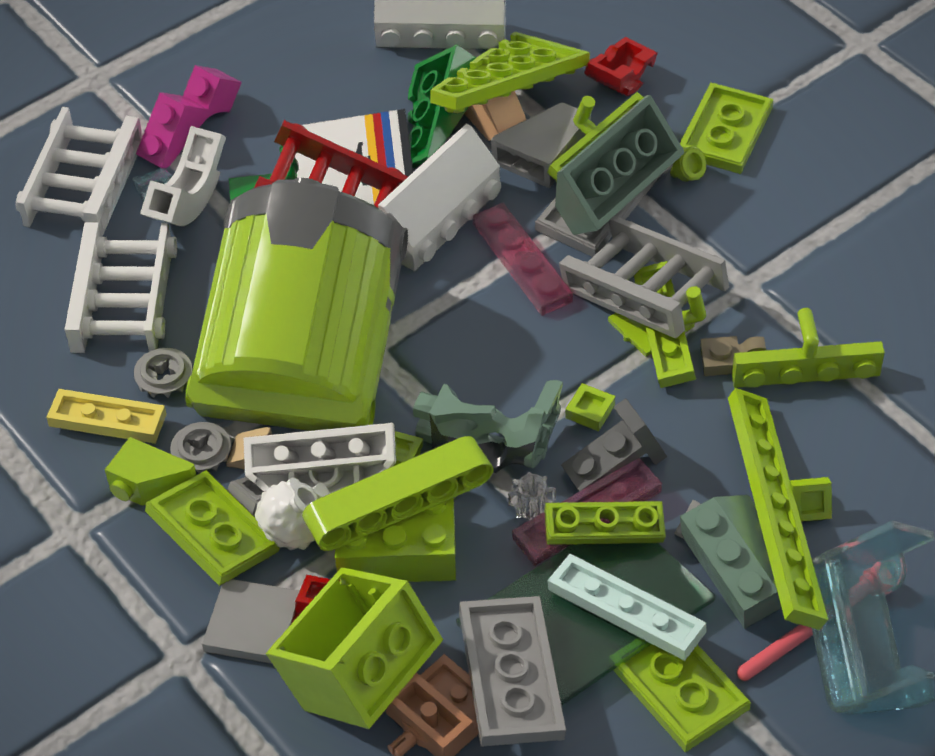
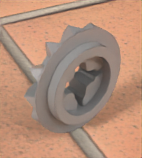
(156, 363)
(198, 435)

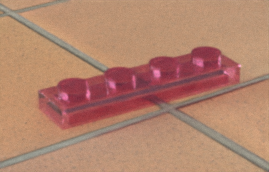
(522, 259)
(628, 484)

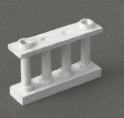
(104, 188)
(91, 272)

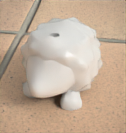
(282, 509)

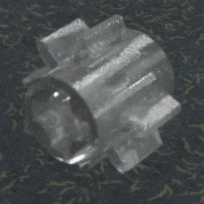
(530, 495)

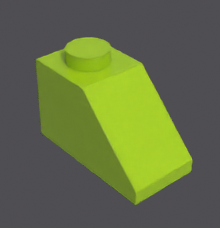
(145, 472)

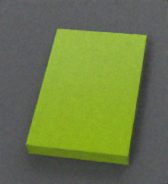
(727, 126)
(211, 527)
(685, 696)

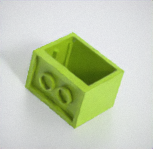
(355, 646)

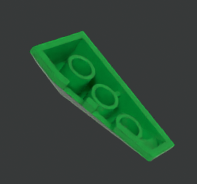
(430, 121)

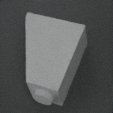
(537, 143)

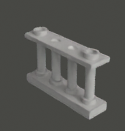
(641, 301)

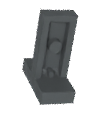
(614, 449)

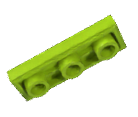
(582, 524)

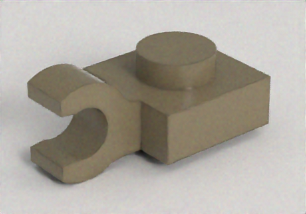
(719, 352)

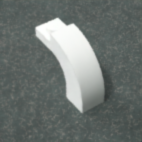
(191, 185)

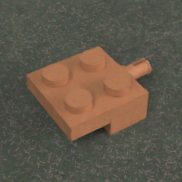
(435, 711)

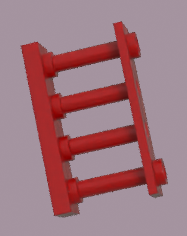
(329, 154)

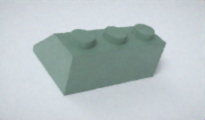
(733, 553)

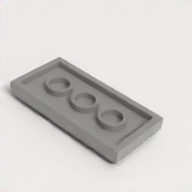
(511, 671)

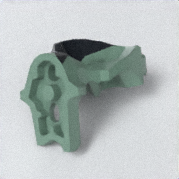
(524, 439)

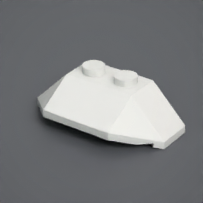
(324, 456)

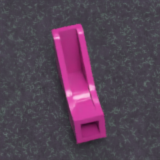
(173, 115)

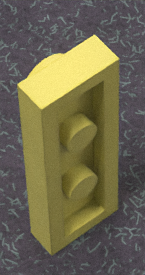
(106, 415)

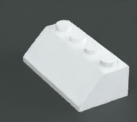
(439, 23)
(443, 194)

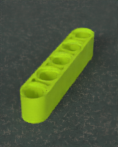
(397, 493)

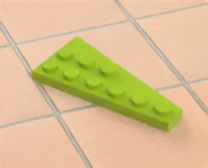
(506, 69)

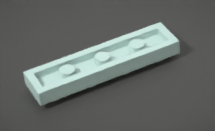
(627, 606)

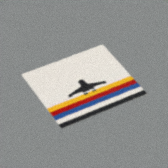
(375, 136)

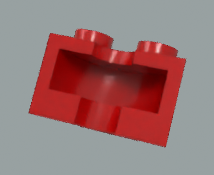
(621, 66)

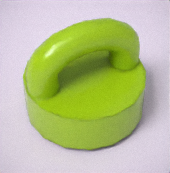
(690, 165)

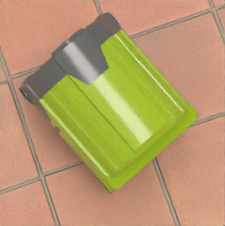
(298, 309)

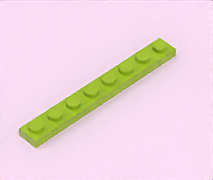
(777, 511)

